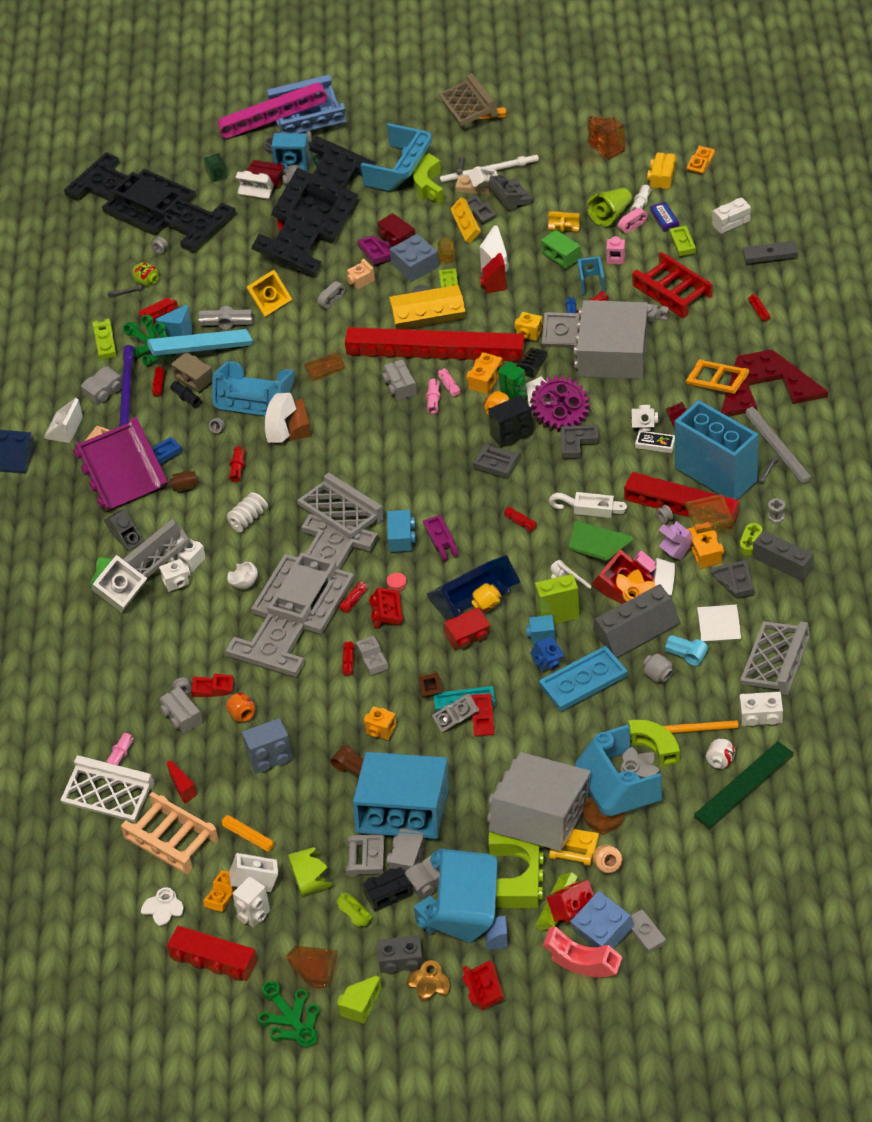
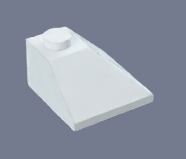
(491, 247)

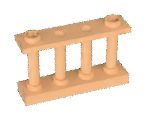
(166, 850)

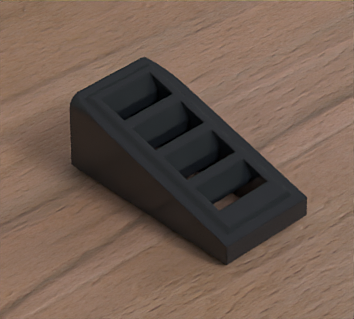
(530, 364)

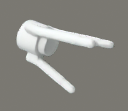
(560, 569)

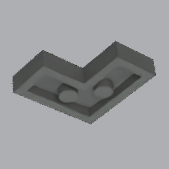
(574, 436)

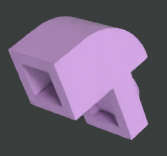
(677, 540)

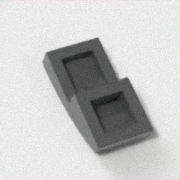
(480, 211)

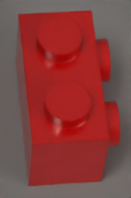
(466, 628)
(570, 900)

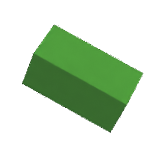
(597, 540)

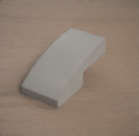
(371, 655)

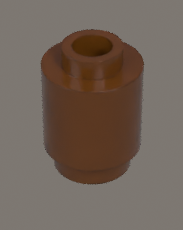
(184, 481)

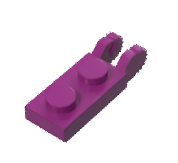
(440, 536)

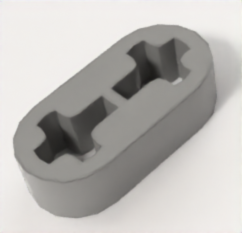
(331, 295)

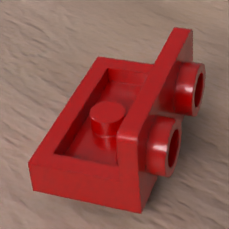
(483, 985)

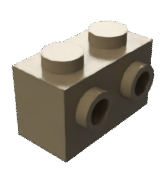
(192, 371)

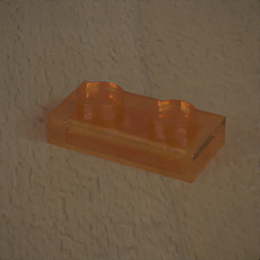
(324, 366)

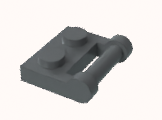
(496, 460)

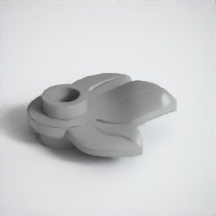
(639, 763)

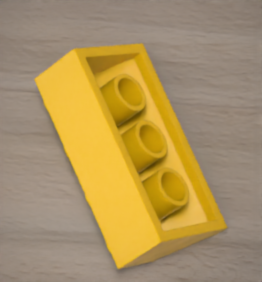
(427, 307)

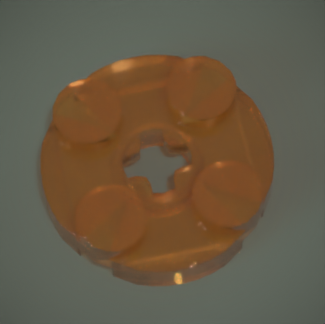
(598, 822)

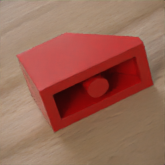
(493, 275)

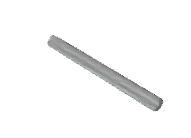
(778, 445)

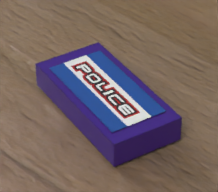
(664, 216)

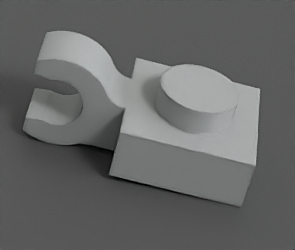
(655, 313)

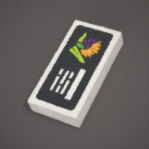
(655, 441)

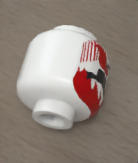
(720, 752)

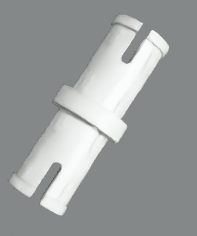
(641, 199)

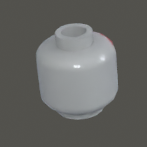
(657, 668)

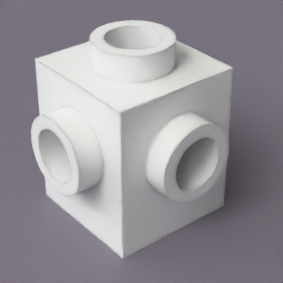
(638, 422)
(175, 575)

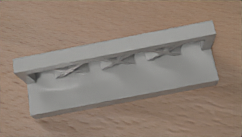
(152, 548)

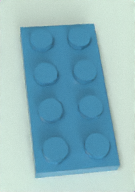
(583, 678)

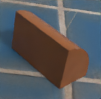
(298, 422)

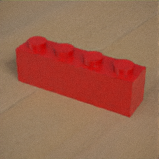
(212, 953)

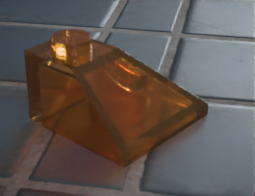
(313, 964)

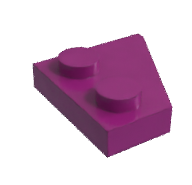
(375, 249)

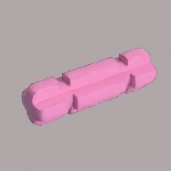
(449, 382)

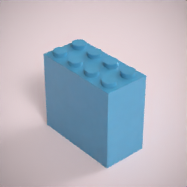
(716, 450)
(401, 793)

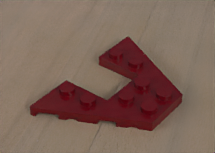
(768, 367)

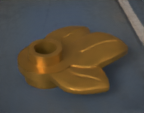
(428, 983)

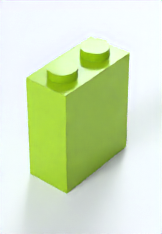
(558, 598)

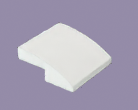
(719, 623)

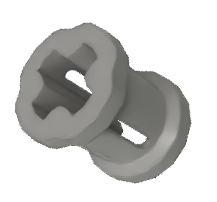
(780, 507)

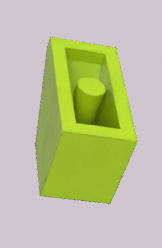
(359, 999)

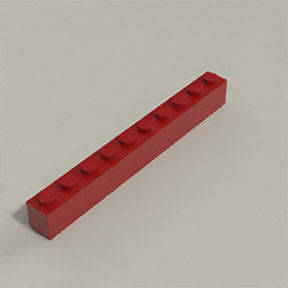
(433, 343)

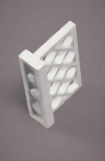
(116, 775)

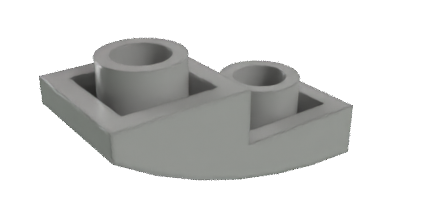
(455, 713)

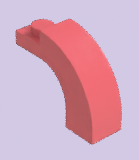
(580, 959)

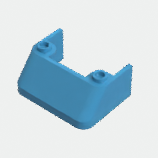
(413, 145)
(613, 790)

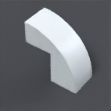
(278, 409)

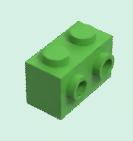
(560, 249)

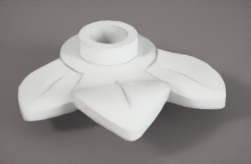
(163, 909)

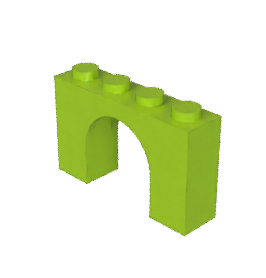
(524, 889)

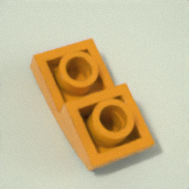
(701, 160)
(221, 893)

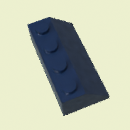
(16, 451)

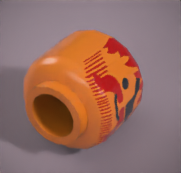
(240, 707)

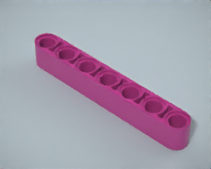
(266, 116)

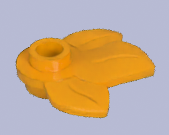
(633, 584)

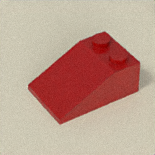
(619, 564)

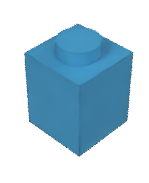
(540, 628)

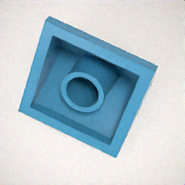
(177, 322)

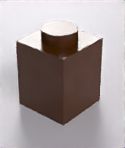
(429, 683)

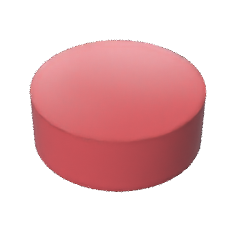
(396, 582)

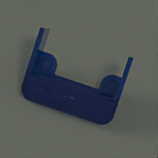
(457, 595)

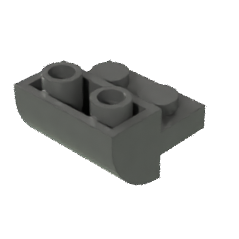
(509, 192)

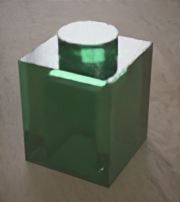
(215, 167)

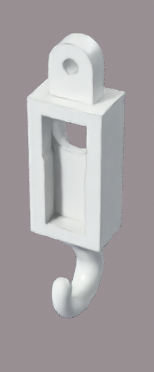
(588, 504)

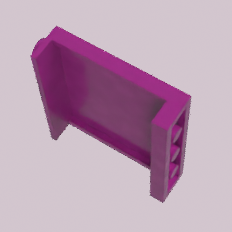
(120, 465)

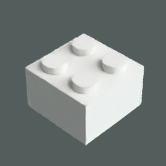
(118, 583)

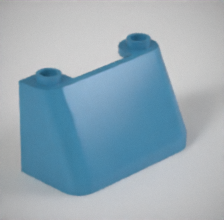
(246, 394)
(464, 893)

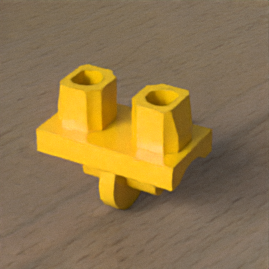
(564, 221)

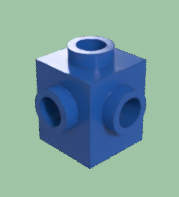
(547, 654)

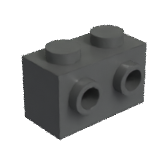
(399, 954)

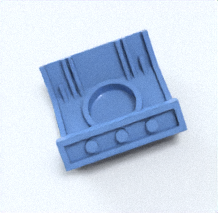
(314, 117)

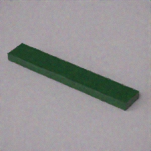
(743, 785)

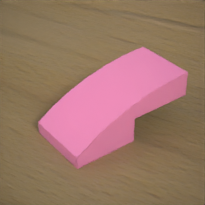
(644, 561)

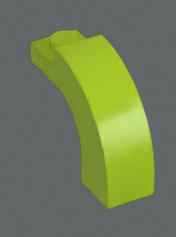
(425, 171)
(657, 739)

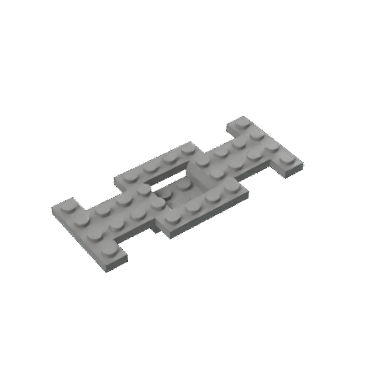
(292, 590)

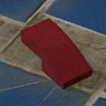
(675, 412)

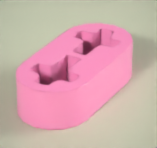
(632, 220)

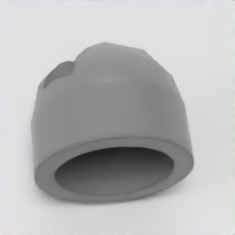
(215, 423)

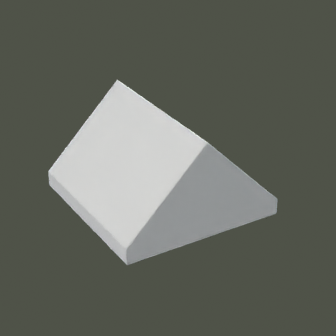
(65, 422)

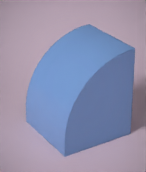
(497, 934)

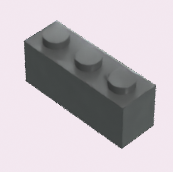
(783, 555)

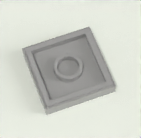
(559, 329)

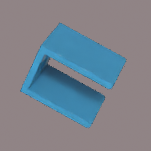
(597, 270)

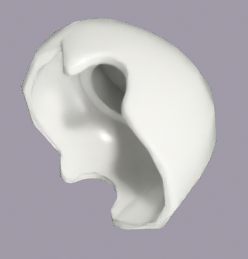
(243, 576)

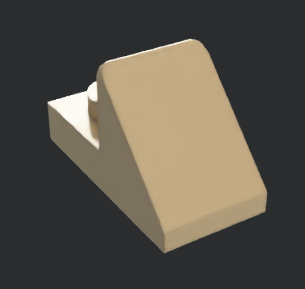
(465, 185)

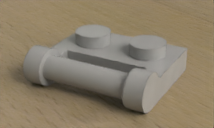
(372, 855)

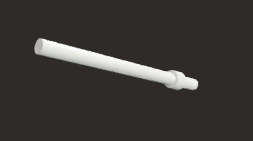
(520, 161)

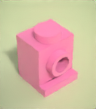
(615, 246)

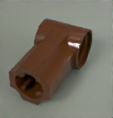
(347, 760)

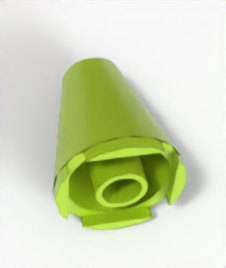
(608, 205)

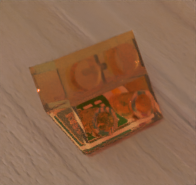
(606, 135)

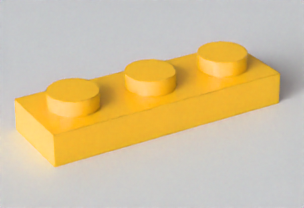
(465, 220)

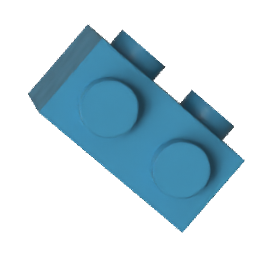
(400, 530)

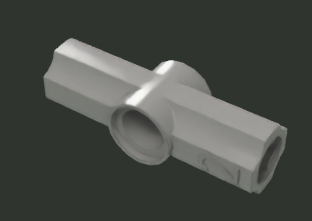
(226, 317)

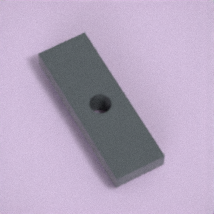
(770, 252)

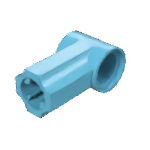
(692, 652)

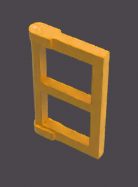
(691, 380)

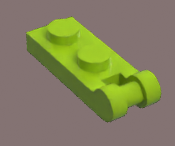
(104, 339)

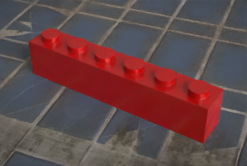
(658, 492)

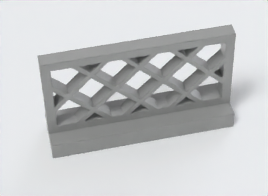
(351, 498)
(791, 658)

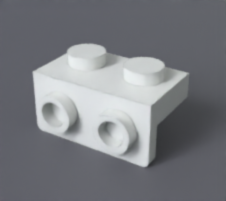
(254, 185)

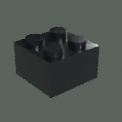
(510, 421)

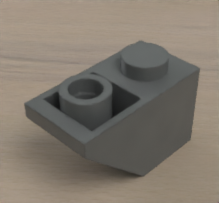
(123, 529)

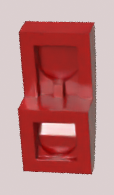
(212, 687)
(484, 717)

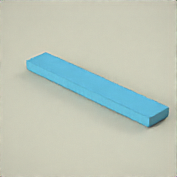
(199, 342)

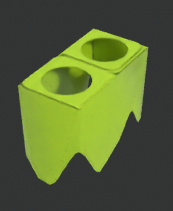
(307, 872)

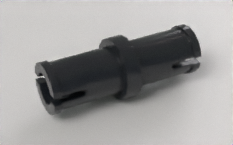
(185, 394)

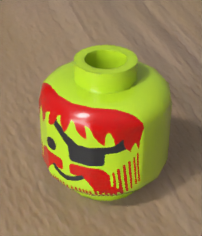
(145, 274)

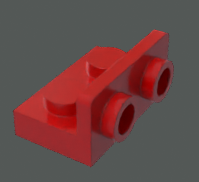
(159, 309)
(385, 607)

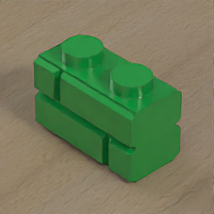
(512, 380)

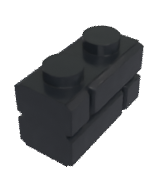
(387, 888)

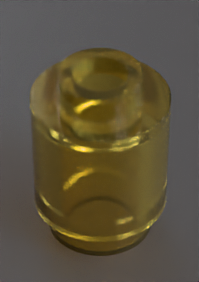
(446, 249)

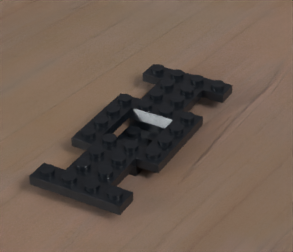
(165, 199)
(320, 210)

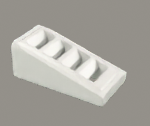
(480, 176)

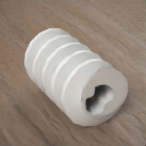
(246, 511)

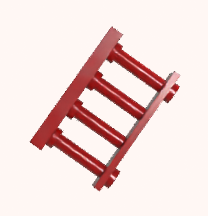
(669, 297)

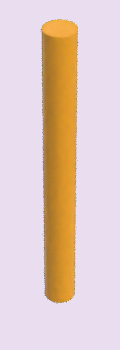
(702, 726)

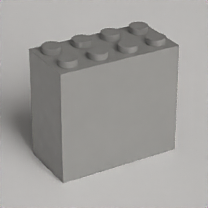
(611, 339)
(539, 801)

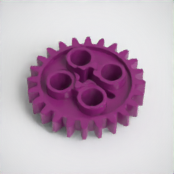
(560, 403)

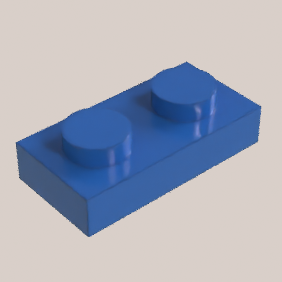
(166, 450)

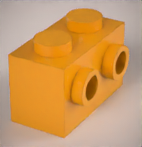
(484, 373)

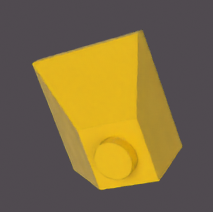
(268, 293)

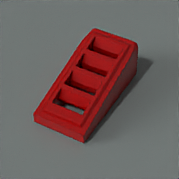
(182, 783)

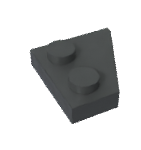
(735, 578)

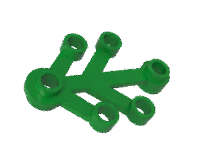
(132, 329)
(290, 1017)

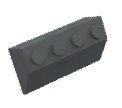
(636, 621)

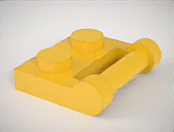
(581, 842)

